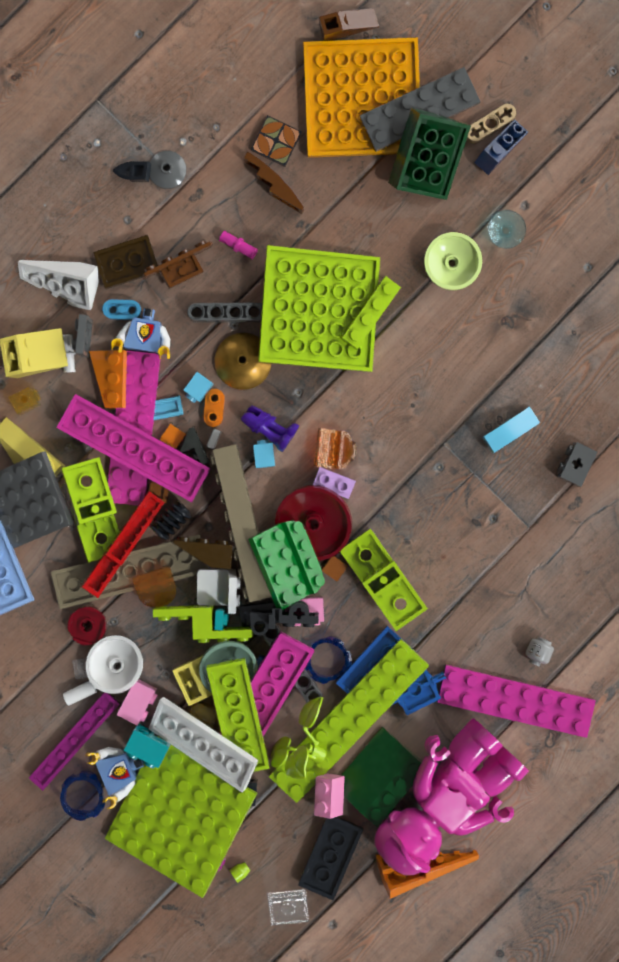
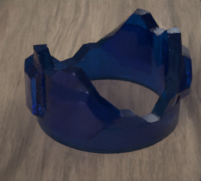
(348, 661)
(82, 815)

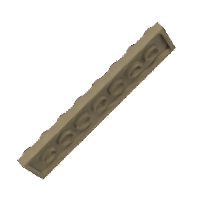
(68, 580)

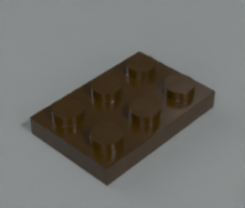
(125, 261)

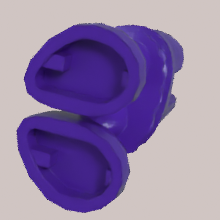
(264, 423)

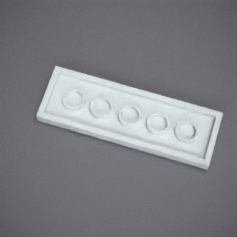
(203, 744)

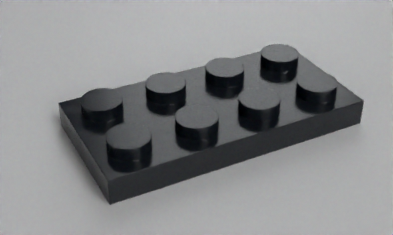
(330, 857)

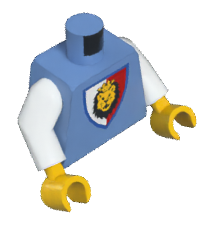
(144, 335)
(116, 771)

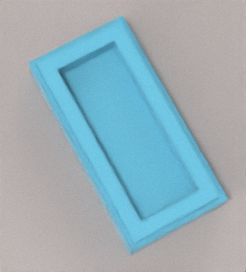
(168, 408)

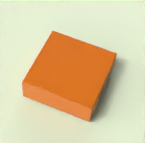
(173, 436)

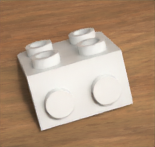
(218, 588)

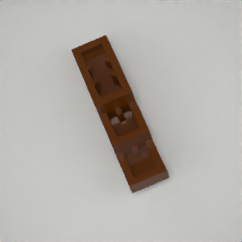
(279, 188)

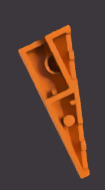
(397, 883)

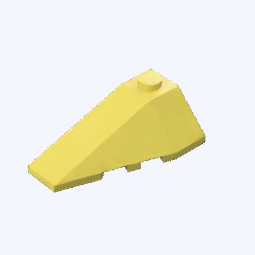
(21, 446)

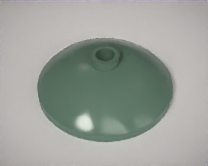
(224, 652)

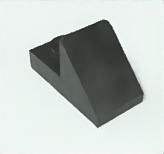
(193, 442)

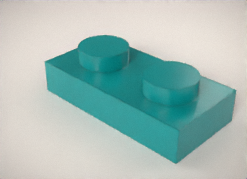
(221, 618)

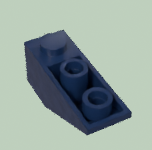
(501, 147)

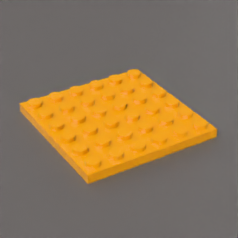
(348, 81)

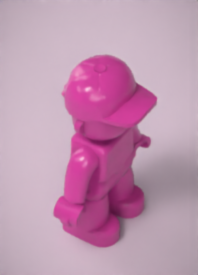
(449, 798)

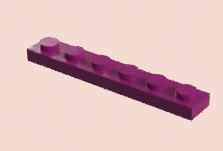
(74, 740)

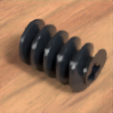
(171, 520)

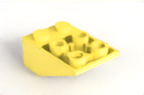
(33, 353)
(190, 681)

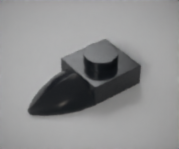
(134, 171)

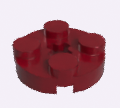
(97, 620)

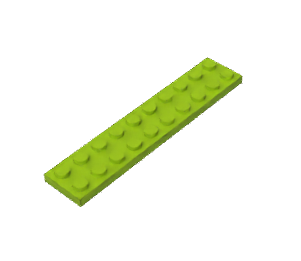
(355, 714)

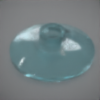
(510, 220)

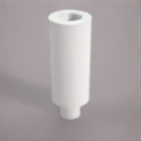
(79, 693)

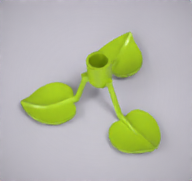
(297, 763)

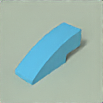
(511, 430)

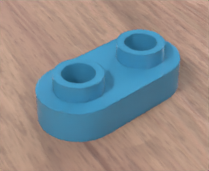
(122, 309)

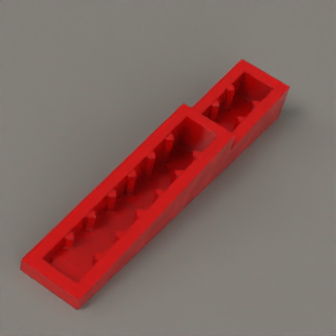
(122, 545)

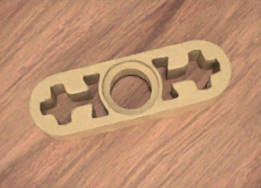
(505, 120)

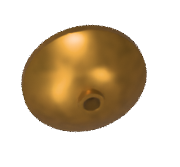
(237, 374)

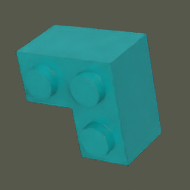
(146, 746)

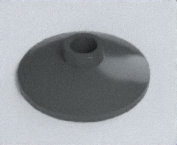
(172, 177)

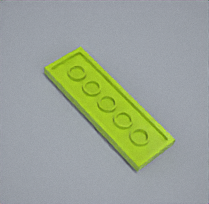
(237, 708)

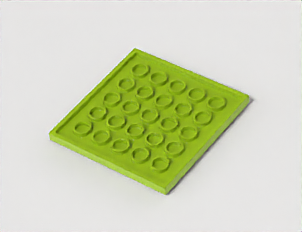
(311, 304)
(180, 820)

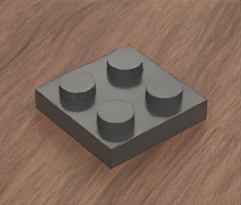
(84, 331)

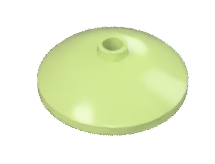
(459, 249)

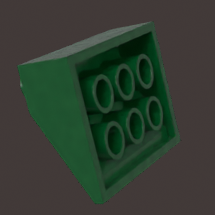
(428, 154)
(380, 776)

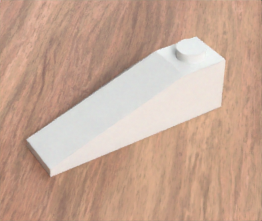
(69, 280)

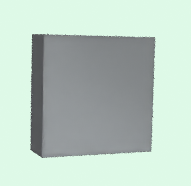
(213, 440)

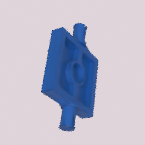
(421, 692)

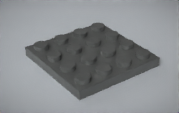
(31, 500)

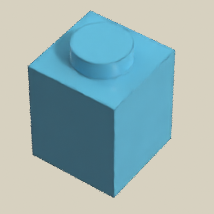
(198, 388)
(264, 454)

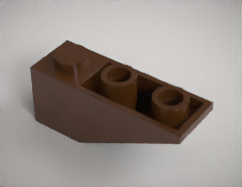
(347, 23)

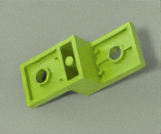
(92, 506)
(383, 579)
(203, 623)

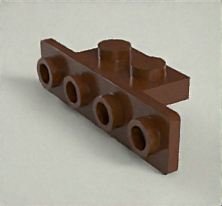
(180, 268)

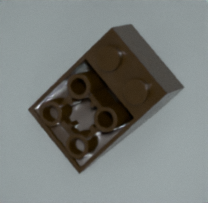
(212, 555)

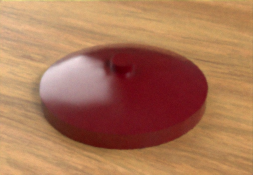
(322, 515)

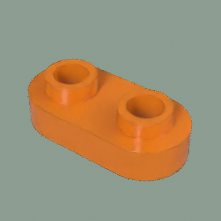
(214, 407)

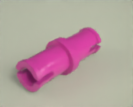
(238, 244)

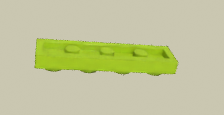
(370, 312)

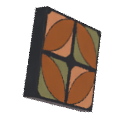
(276, 141)

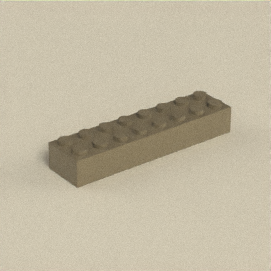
(241, 518)

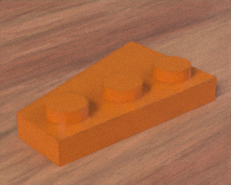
(111, 376)

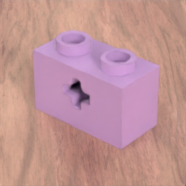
(335, 482)

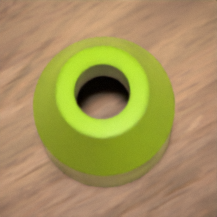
(240, 871)

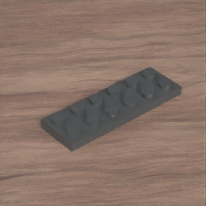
(442, 97)

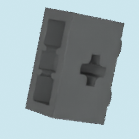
(585, 460)

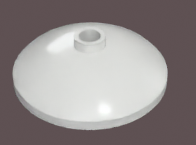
(103, 660)

